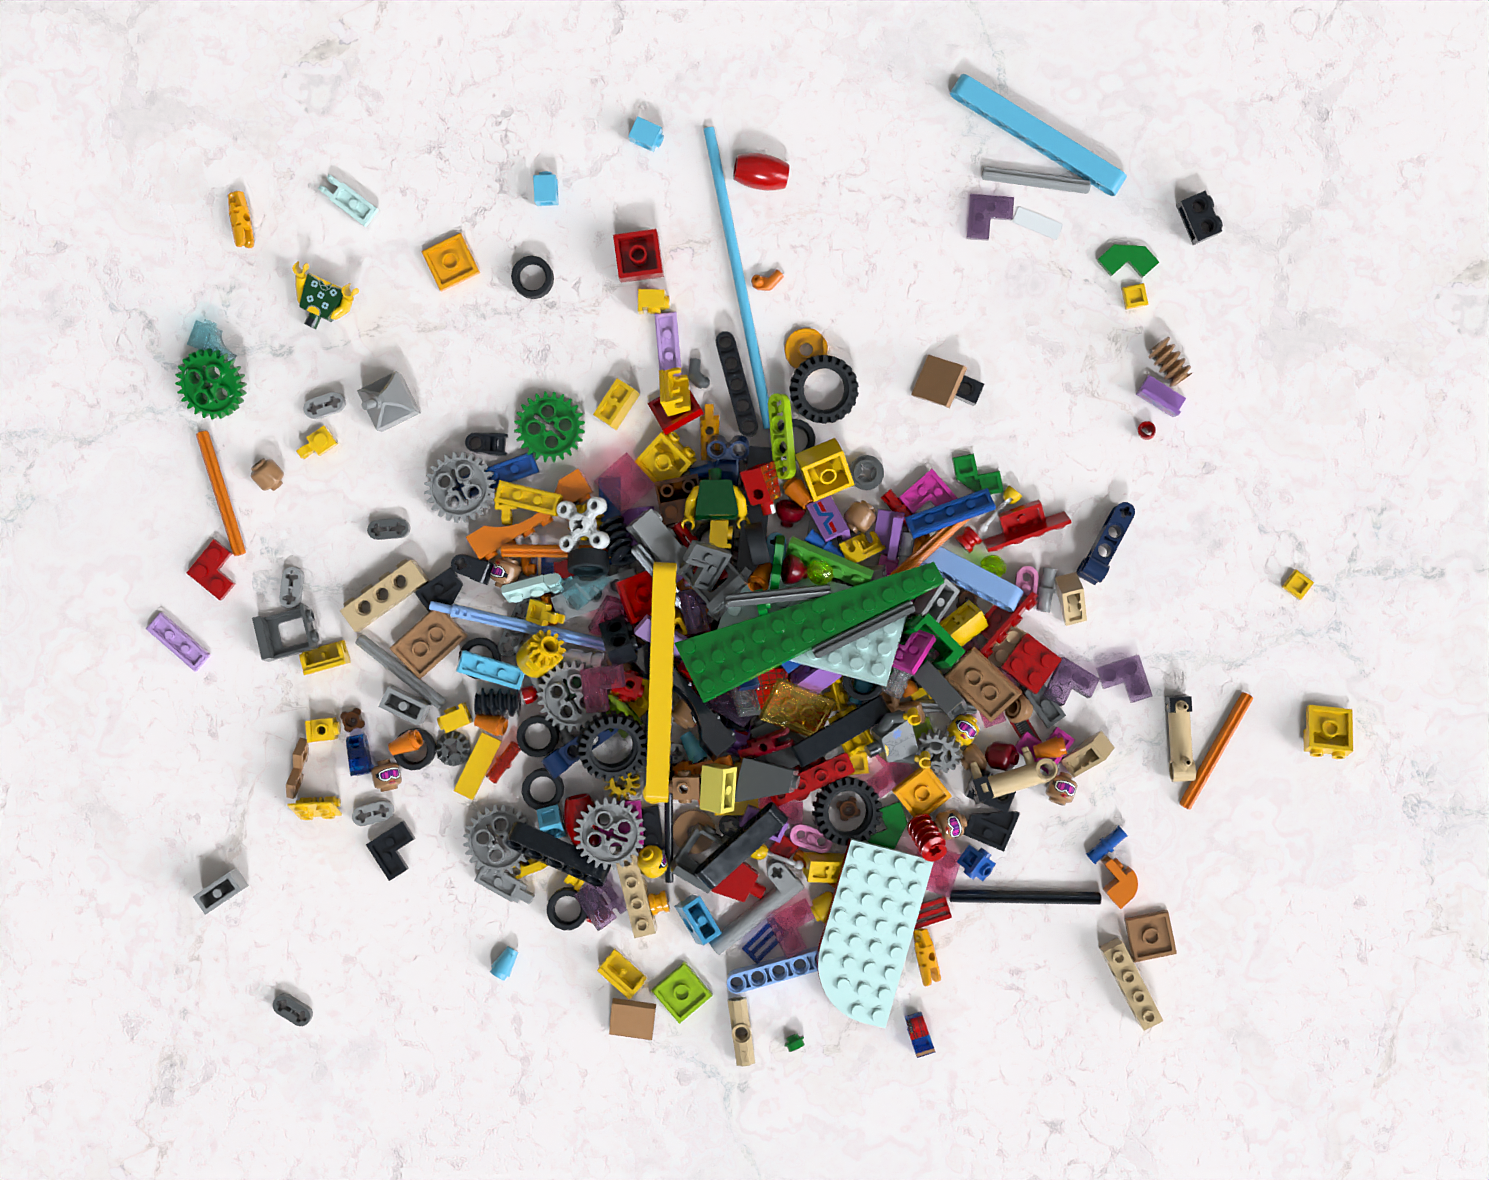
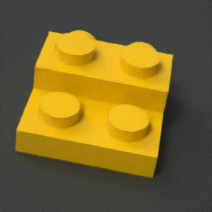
(666, 458)
(1328, 731)

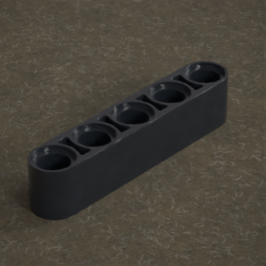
(732, 374)
(840, 731)
(741, 845)
(555, 853)

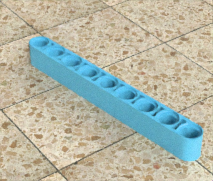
(1038, 135)

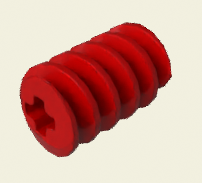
(927, 837)

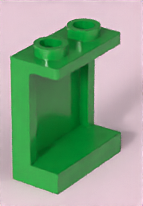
(945, 645)

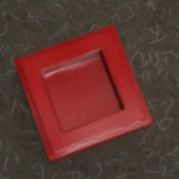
(785, 848)

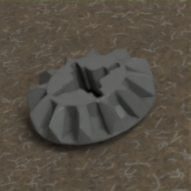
(876, 474)
(463, 747)

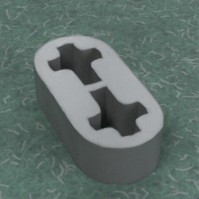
(388, 534)
(290, 1014)

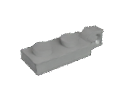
(505, 886)

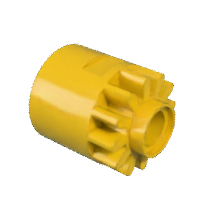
(540, 654)

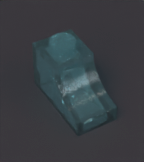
(206, 335)
(581, 592)

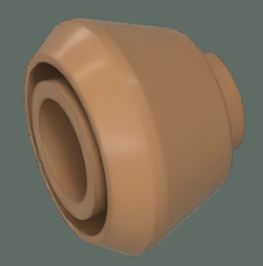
(1019, 710)
(973, 754)

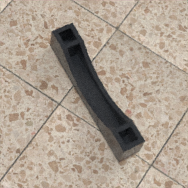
(713, 735)

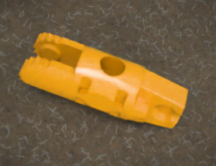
(240, 220)
(707, 422)
(926, 957)

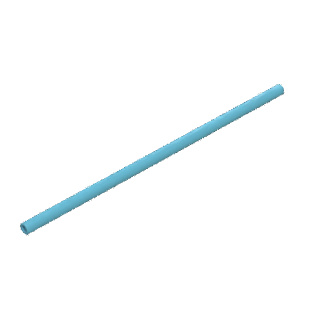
(738, 274)

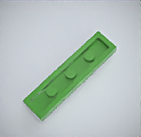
(843, 568)

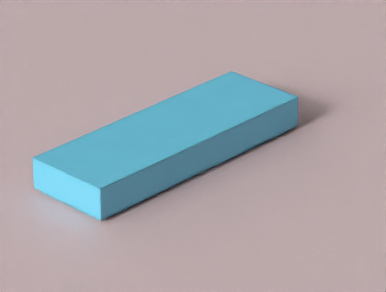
(490, 669)

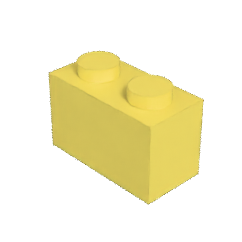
(718, 788)

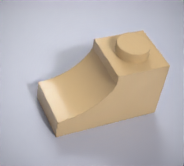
(1071, 598)
(1088, 754)

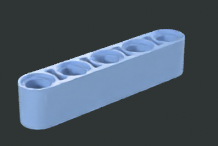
(976, 579)
(770, 977)

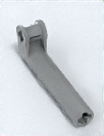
(786, 887)

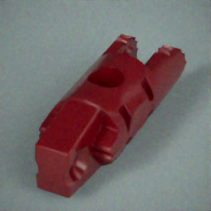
(756, 746)

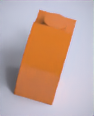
(1123, 886)

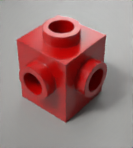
(625, 694)

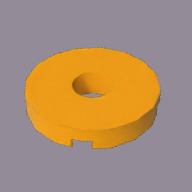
(801, 337)

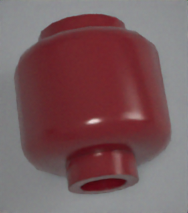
(1001, 756)

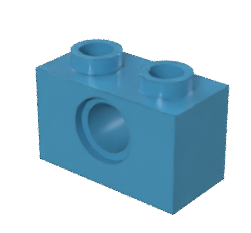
(698, 919)

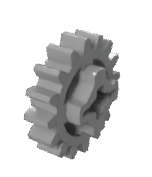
(940, 748)

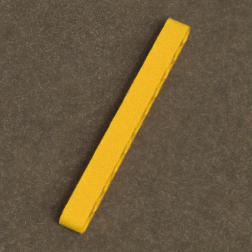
(661, 681)

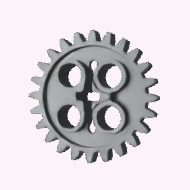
(477, 478)
(555, 704)
(482, 852)
(601, 852)

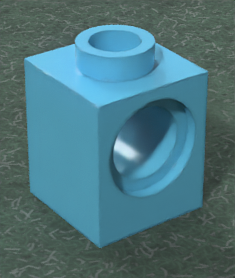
(646, 134)
(545, 189)
(551, 821)

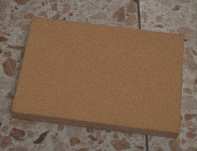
(428, 642)
(982, 684)

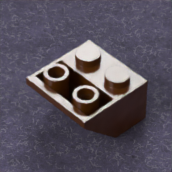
(672, 497)

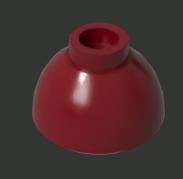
(789, 512)
(793, 570)

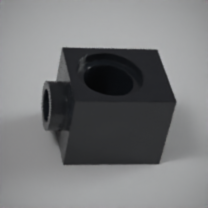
(976, 389)

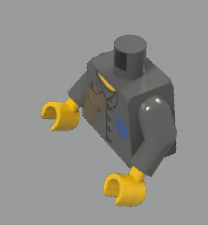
(896, 739)

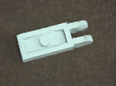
(350, 201)
(532, 587)

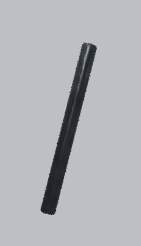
(1025, 897)

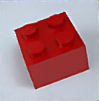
(638, 255)

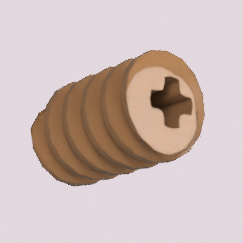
(1170, 362)

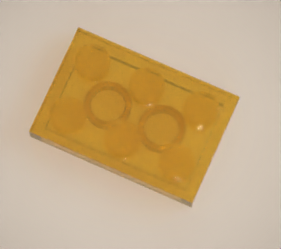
(797, 708)

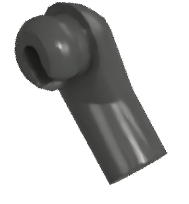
(696, 376)

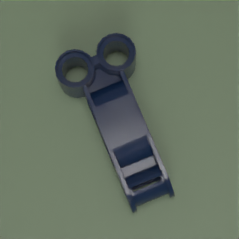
(728, 457)
(1094, 566)
(561, 758)

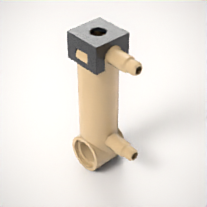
(1181, 764)
(1013, 780)

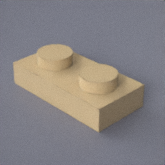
(1003, 650)

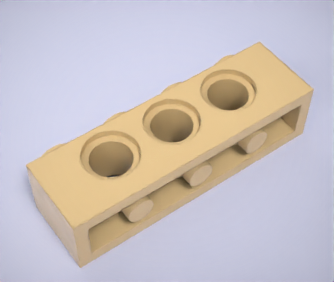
(353, 607)
(636, 897)
(1131, 984)

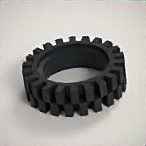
(850, 389)
(620, 768)
(872, 813)

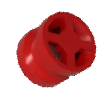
(968, 539)

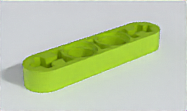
(785, 435)

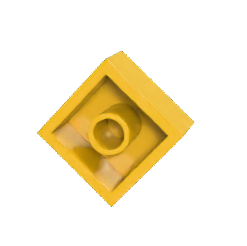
(824, 469)

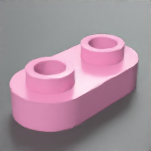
(1027, 586)
(810, 839)

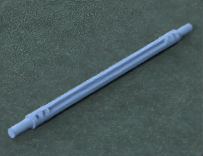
(517, 624)

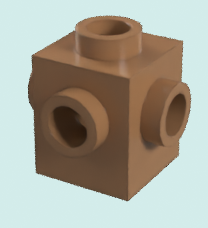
(691, 781)

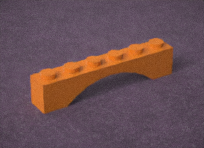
(489, 539)

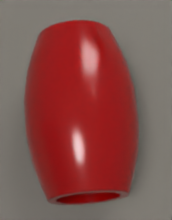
(761, 171)
(572, 811)

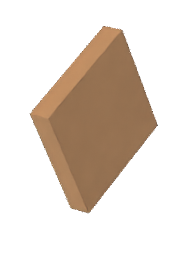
(939, 381)
(1150, 936)
(632, 1019)

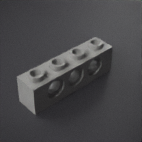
(564, 607)

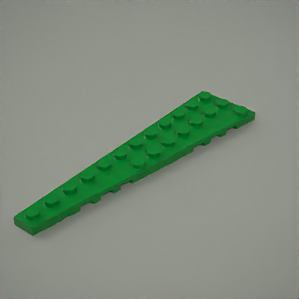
(754, 646)

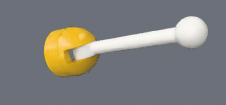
(1010, 496)
(762, 853)

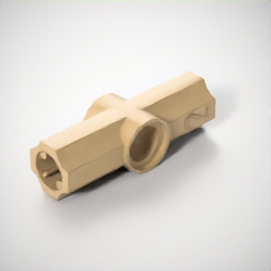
(742, 1043)

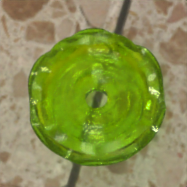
(994, 565)
(820, 572)

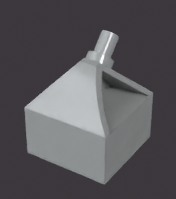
(388, 401)

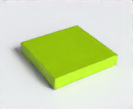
(682, 992)

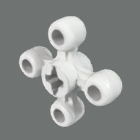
(583, 524)

